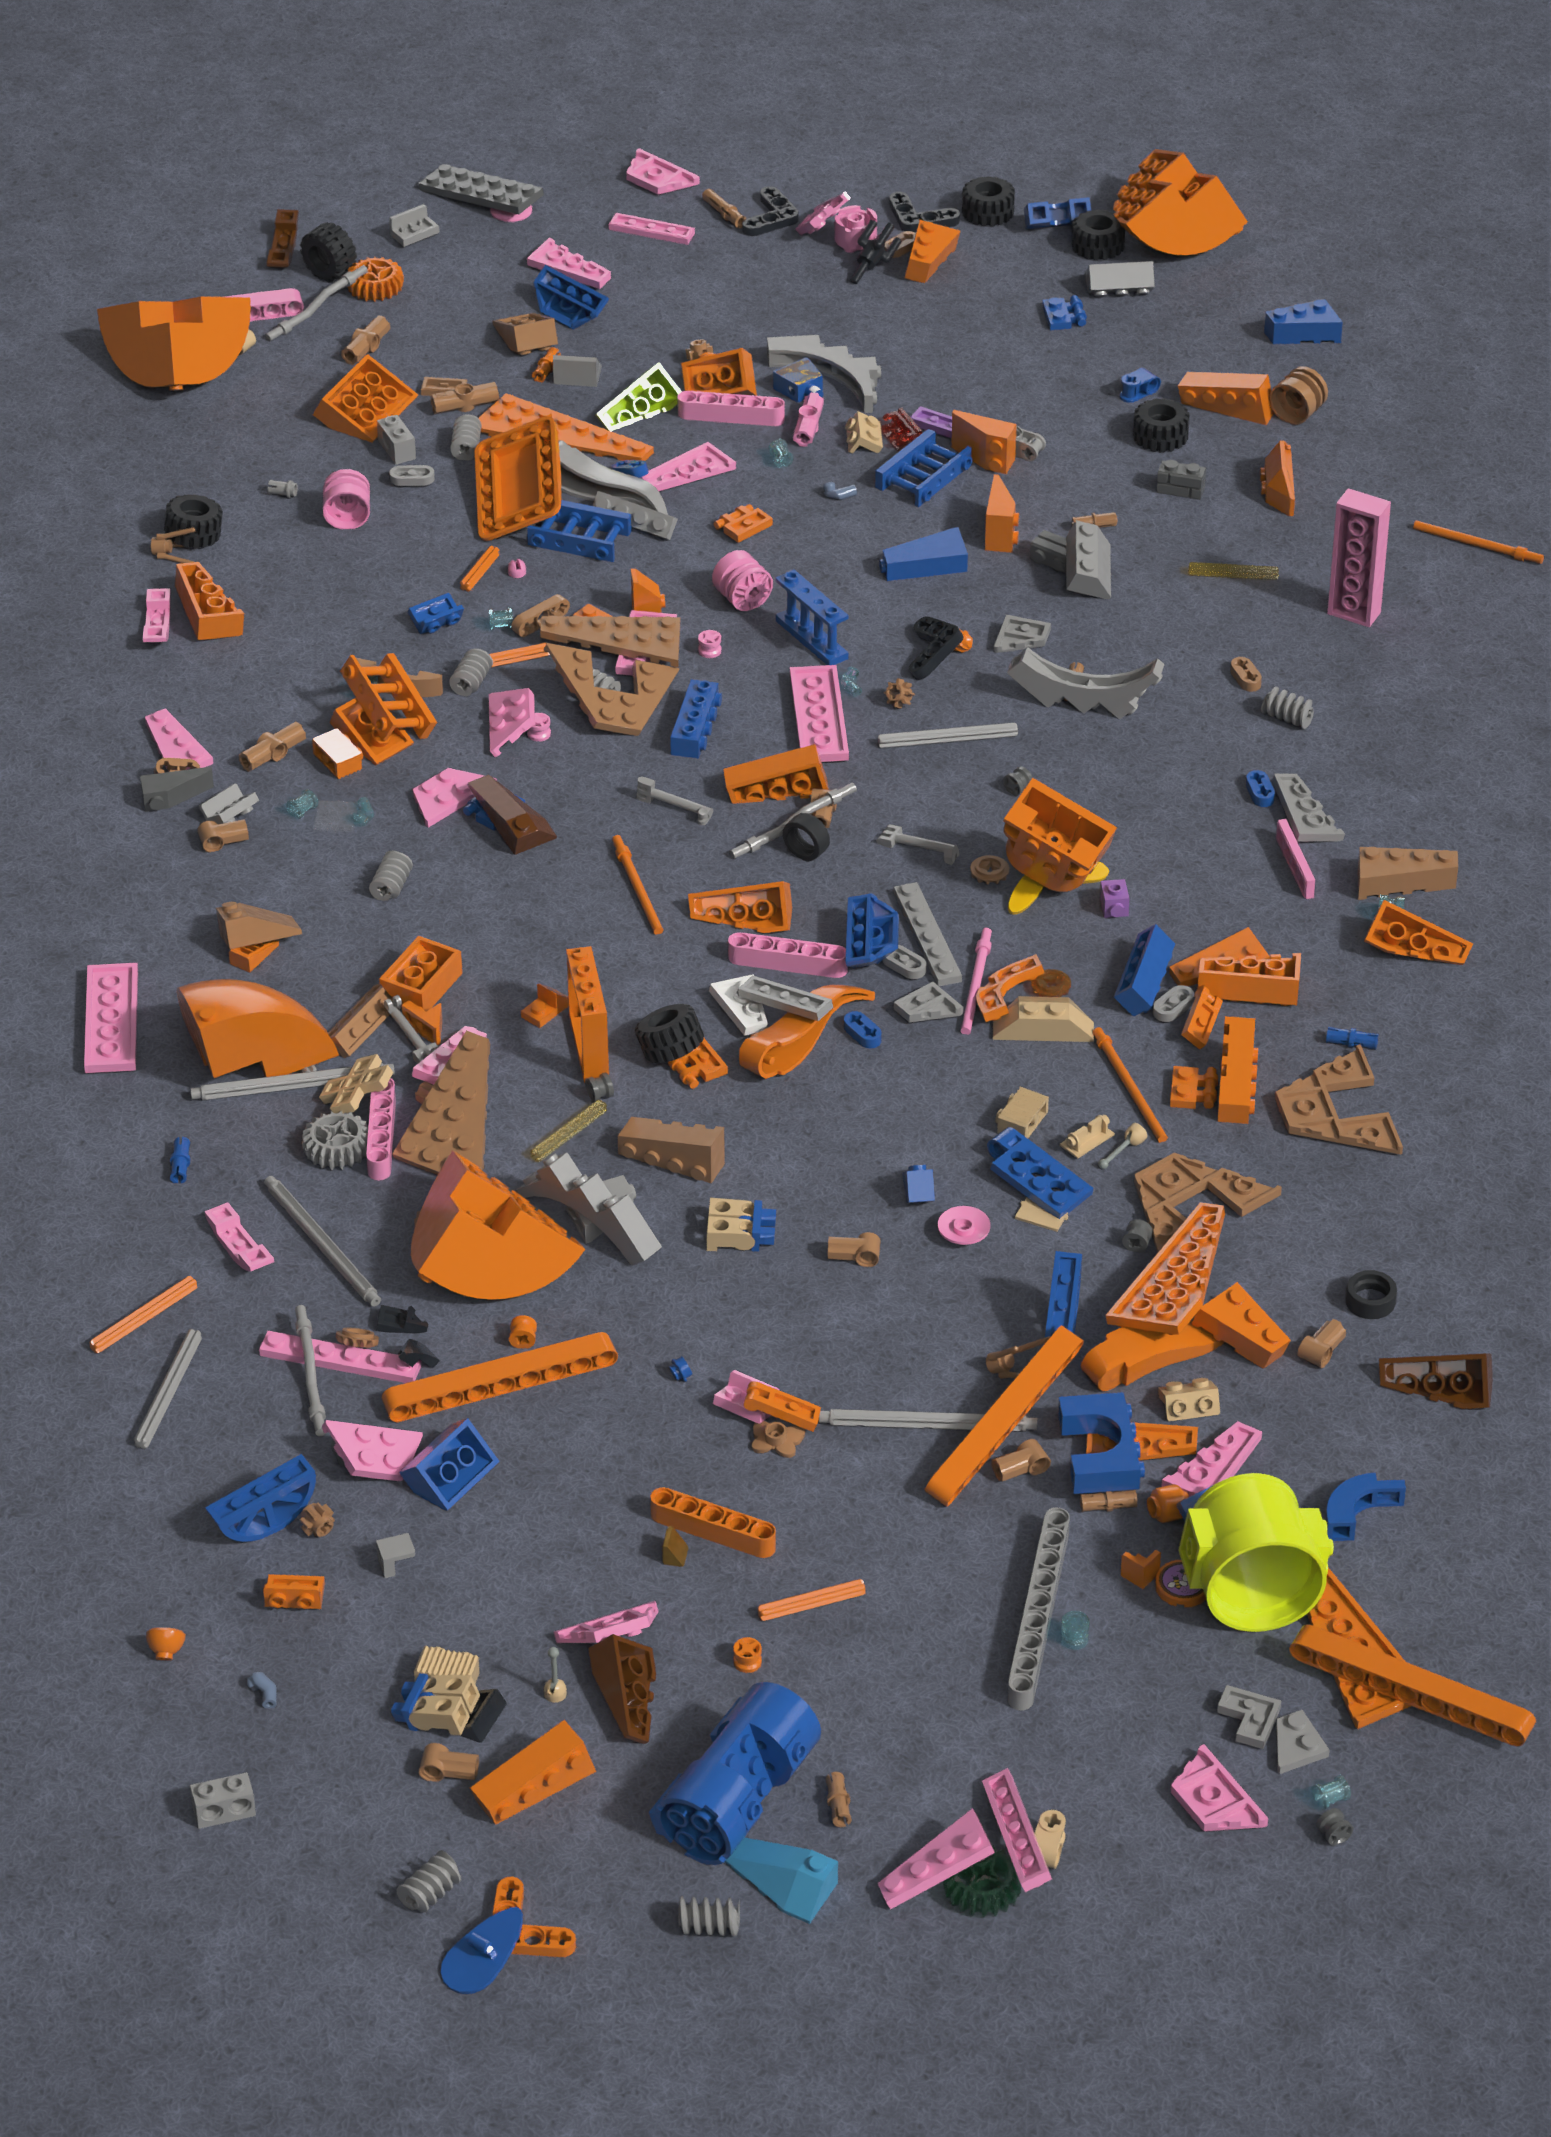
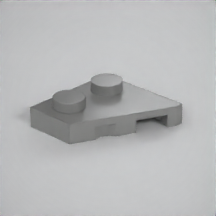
(1021, 633)
(1298, 1742)

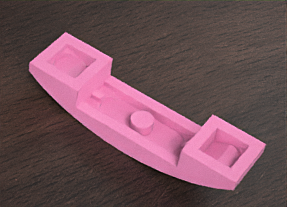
(157, 616)
(236, 1240)

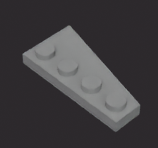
(1304, 812)

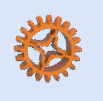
(381, 280)

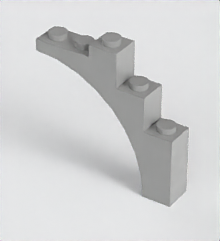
(856, 374)
(1085, 691)
(615, 1216)

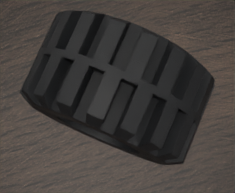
(988, 201)
(1097, 235)
(328, 251)
(1161, 425)
(196, 513)
(669, 1033)

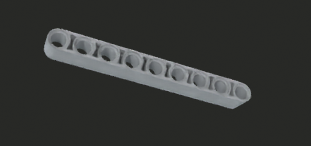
(1038, 1609)

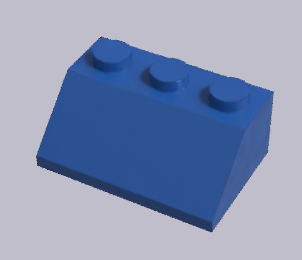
(450, 1465)

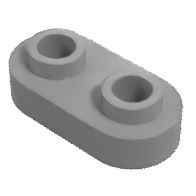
(412, 475)
(906, 963)
(1173, 1003)

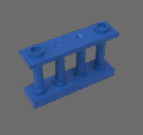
(917, 453)
(583, 516)
(799, 622)

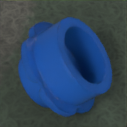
(680, 1369)

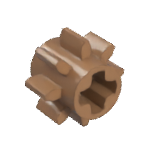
(697, 348)
(893, 693)
(317, 1519)

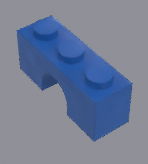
(1049, 215)

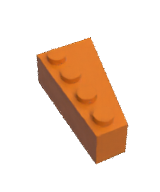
(1229, 394)
(206, 605)
(1252, 979)
(534, 1773)

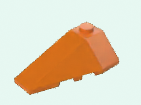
(1409, 935)

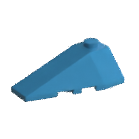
(789, 1875)

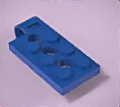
(1013, 1144)

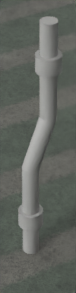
(346, 280)
(832, 797)
(304, 1330)

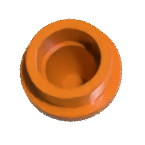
(966, 643)

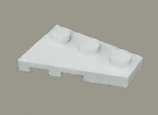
(746, 1014)

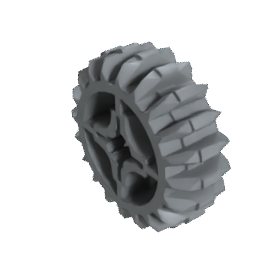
(335, 1140)

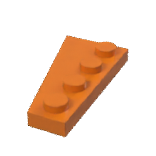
(1236, 946)

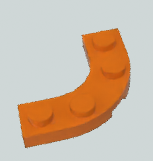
(991, 996)

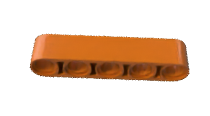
(713, 1522)

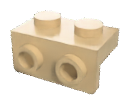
(864, 431)
(1190, 1399)

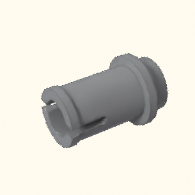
(283, 488)

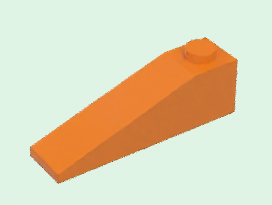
(752, 907)

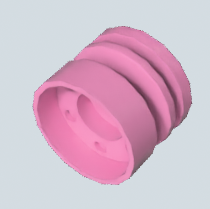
(346, 499)
(742, 580)

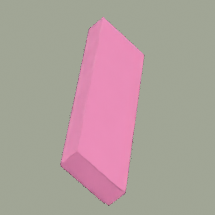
(651, 228)
(1295, 859)

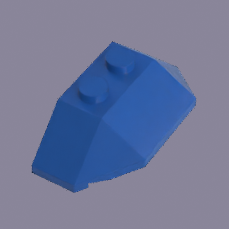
(567, 299)
(870, 930)

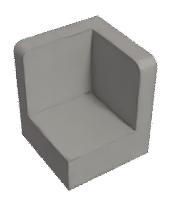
(392, 1550)

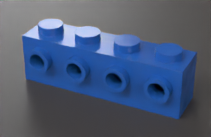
(695, 719)
(1144, 970)

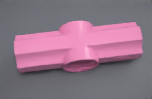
(808, 419)

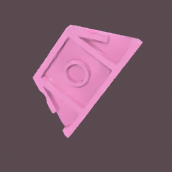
(658, 174)
(821, 213)
(509, 716)
(443, 794)
(373, 1449)
(619, 1623)
(1214, 1796)

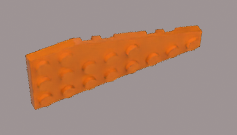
(1176, 1279)

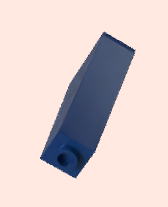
(926, 556)

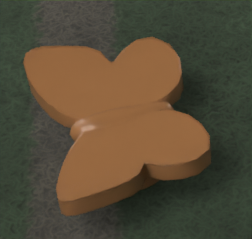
(777, 1437)

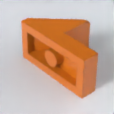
(545, 1007)
(424, 1022)

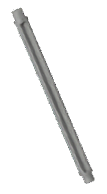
(270, 1084)
(323, 1241)
(908, 1419)

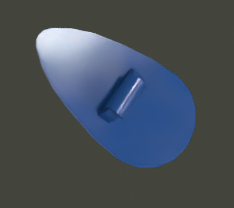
(482, 1952)

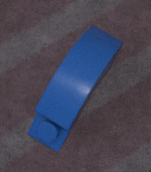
(1356, 1495)

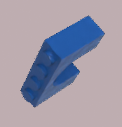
(1107, 1416)

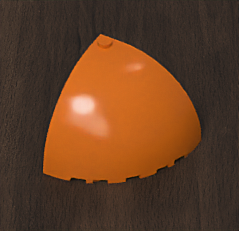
(1176, 207)
(175, 340)
(249, 1024)
(485, 1238)

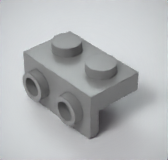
(412, 226)
(228, 804)

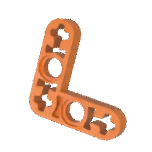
(555, 1934)

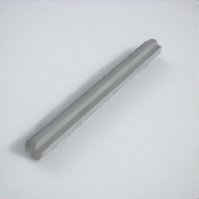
(947, 735)
(167, 1389)

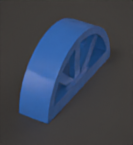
(1064, 1292)
(288, 1484)

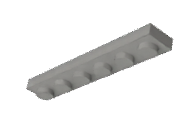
(927, 934)

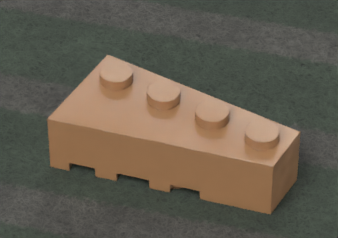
(1405, 870)
(674, 1147)

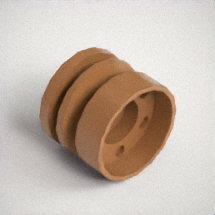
(1298, 395)

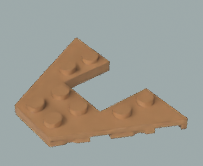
(610, 708)
(1311, 1114)
(1180, 1178)

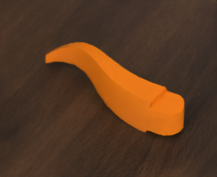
(793, 1036)
(1135, 1353)

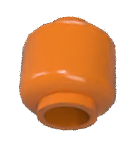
(1163, 1503)

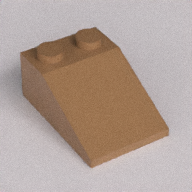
(527, 332)
(250, 925)

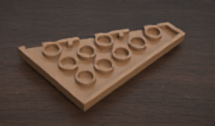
(452, 1111)

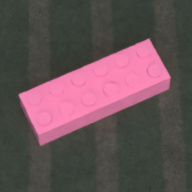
(1358, 557)

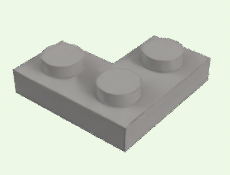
(1255, 1711)

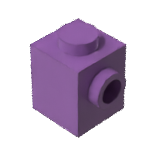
(1114, 898)

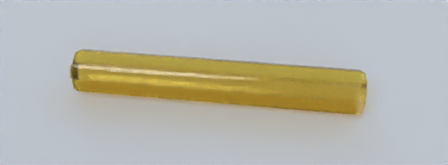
(1233, 571)
(568, 1130)

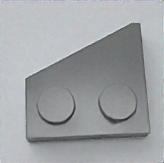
(927, 1004)

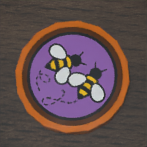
(1174, 1587)

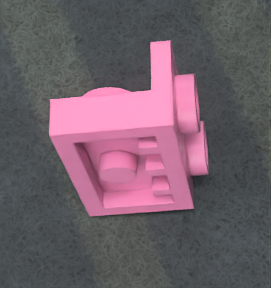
(734, 1394)

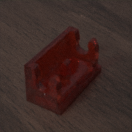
(901, 429)

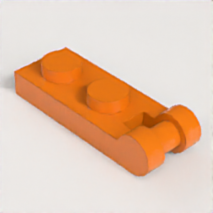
(1201, 1017)
(781, 1405)

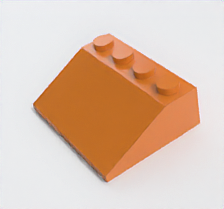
(362, 398)

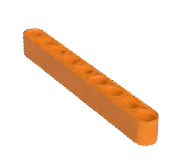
(499, 1376)
(1004, 1416)
(1412, 1685)

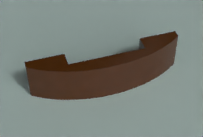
(284, 238)

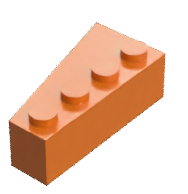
(777, 776)
(1238, 1071)

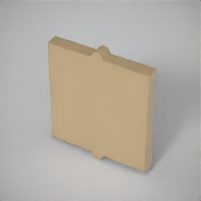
(1035, 1215)

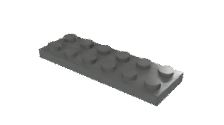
(481, 189)

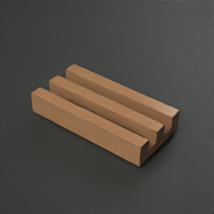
(435, 385)

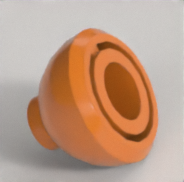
(165, 1642)

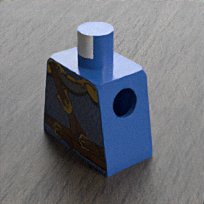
(798, 380)

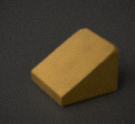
(674, 1548)

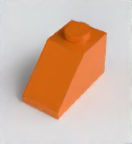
(645, 593)

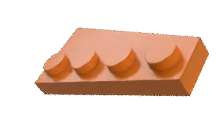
(1154, 1441)

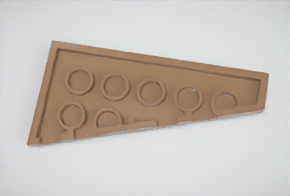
(619, 635)

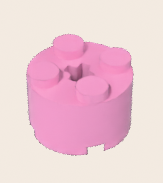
(850, 225)

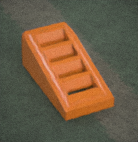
(251, 956)

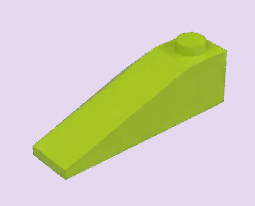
(644, 397)

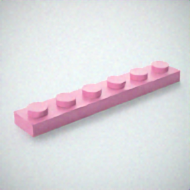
(340, 1357)
(1016, 1830)

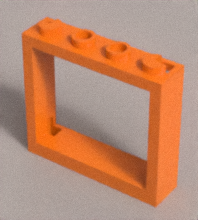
(587, 1012)

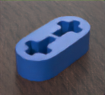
(631, 467)
(1256, 790)
(865, 1027)

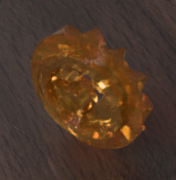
(1051, 976)

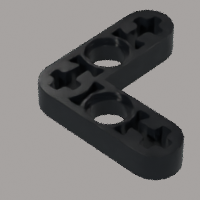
(781, 215)
(910, 220)
(943, 639)

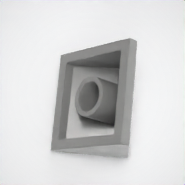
(576, 370)

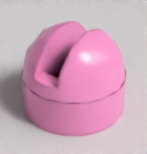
(513, 571)

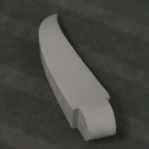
(585, 477)

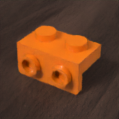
(294, 1591)

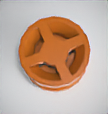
(522, 1332)
(747, 1655)

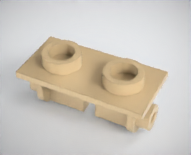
(1088, 1137)

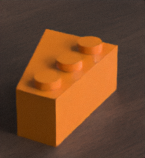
(1244, 1325)

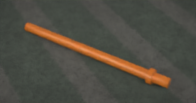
(1104, 1042)

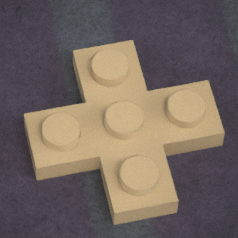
(363, 1078)

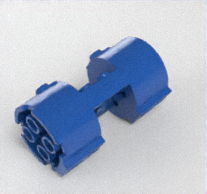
(751, 1752)

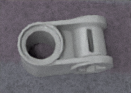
(1025, 446)

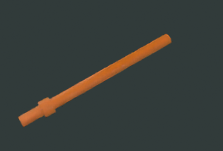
(1519, 553)
(624, 855)

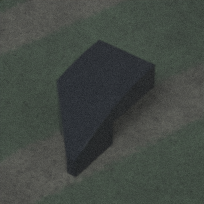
(399, 1321)
(414, 1350)

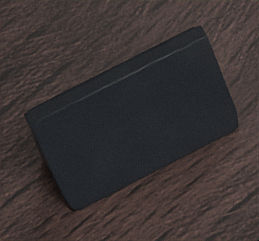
(484, 1715)

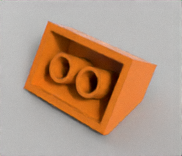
(423, 972)

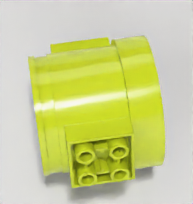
(1255, 1552)

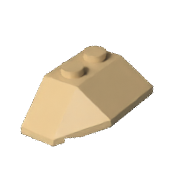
(1044, 1021)

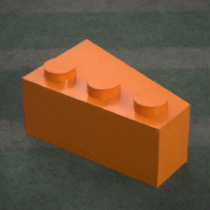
(930, 249)

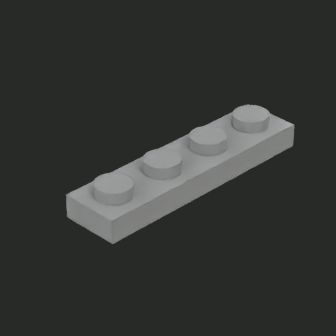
(641, 517)
(785, 998)

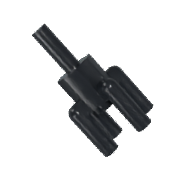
(873, 249)

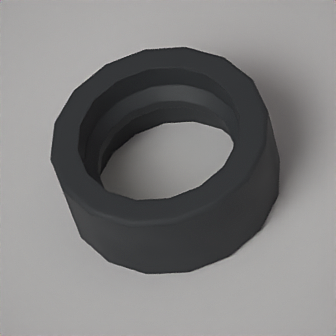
(814, 829)
(1371, 1308)

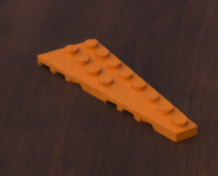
(513, 412)
(1344, 1617)

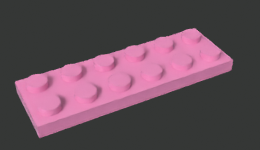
(819, 711)
(111, 1018)

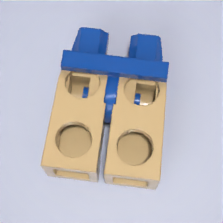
(739, 1224)
(437, 1702)

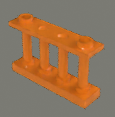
(402, 689)

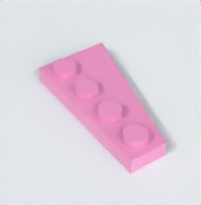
(175, 740)

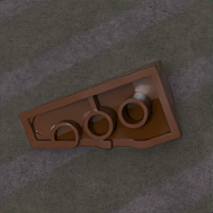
(514, 819)
(1453, 1379)
(624, 1677)

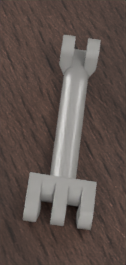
(646, 792)
(893, 835)
(423, 1050)

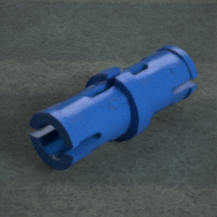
(1352, 1038)
(180, 1160)

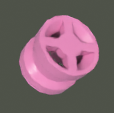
(709, 644)
(540, 730)

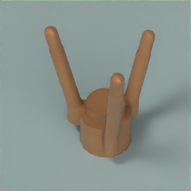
(162, 545)
(1003, 1361)

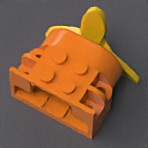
(1053, 844)

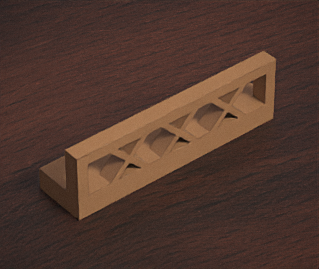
(360, 1021)

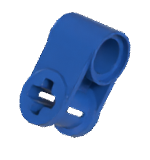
(1138, 385)

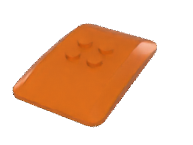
(518, 478)

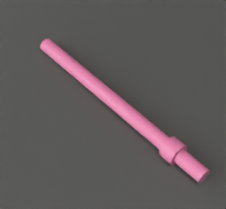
(983, 950)

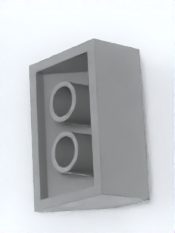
(1120, 278)
(1088, 561)

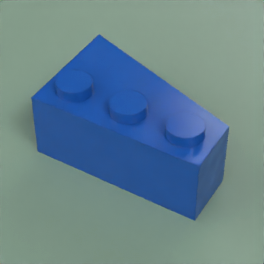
(1303, 322)

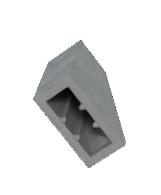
(587, 1229)

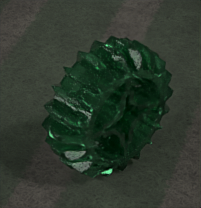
(985, 1888)

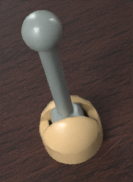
(1134, 1135)
(554, 1683)

